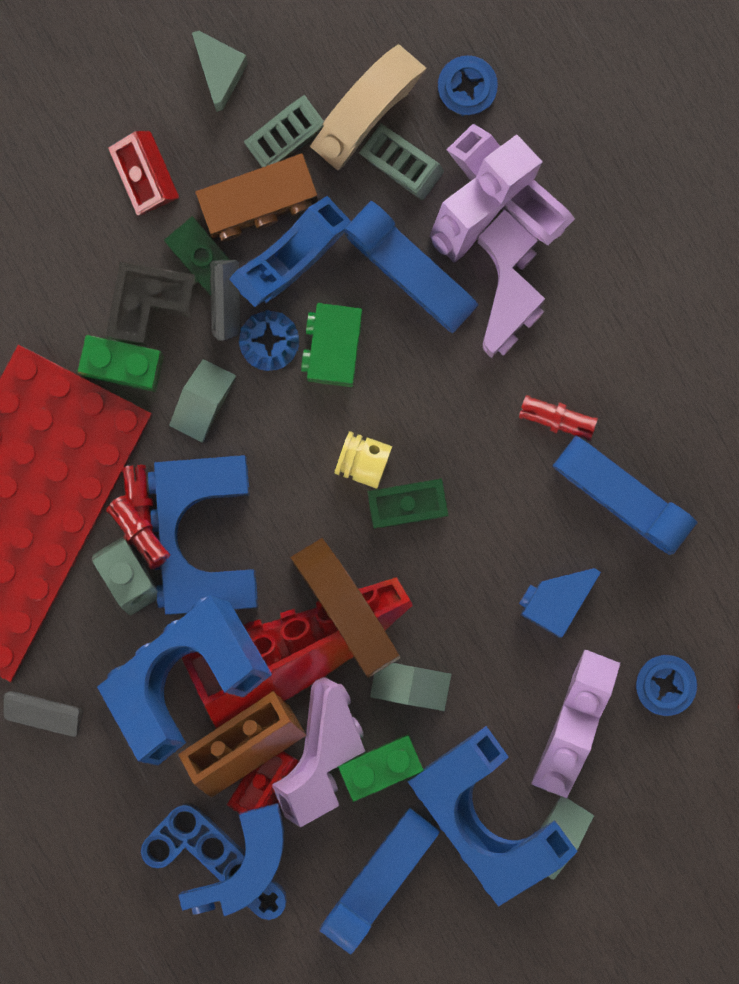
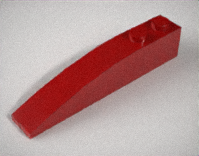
(295, 649)

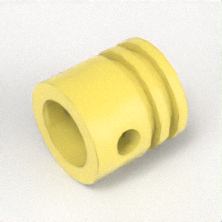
(363, 460)

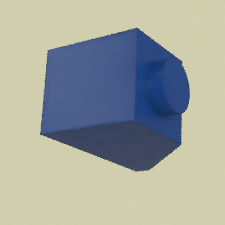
(557, 600)

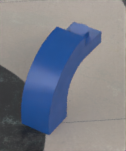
(292, 254)
(263, 853)

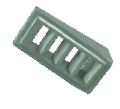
(277, 123)
(425, 181)

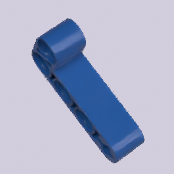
(406, 265)
(624, 496)
(194, 842)
(379, 881)

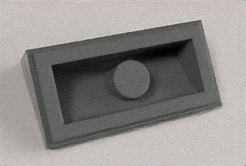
(224, 300)
(42, 713)

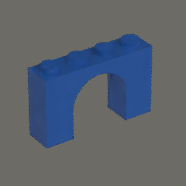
(177, 489)
(137, 688)
(498, 863)

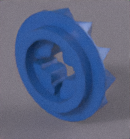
(475, 70)
(282, 352)
(683, 679)

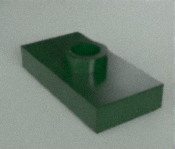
(195, 250)

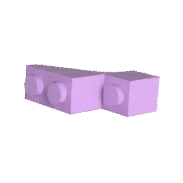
(478, 202)
(530, 206)
(515, 298)
(576, 724)
(329, 742)

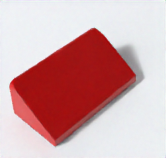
(143, 172)
(257, 788)

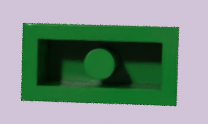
(333, 344)
(120, 363)
(380, 768)

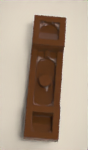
(345, 607)

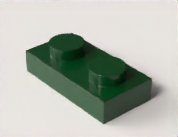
(407, 503)

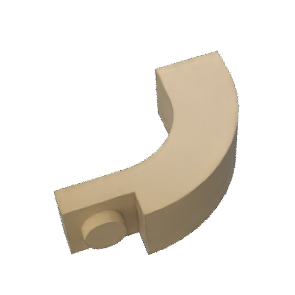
(366, 104)

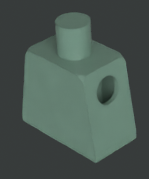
(125, 576)

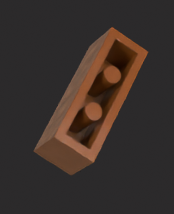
(257, 198)
(242, 744)

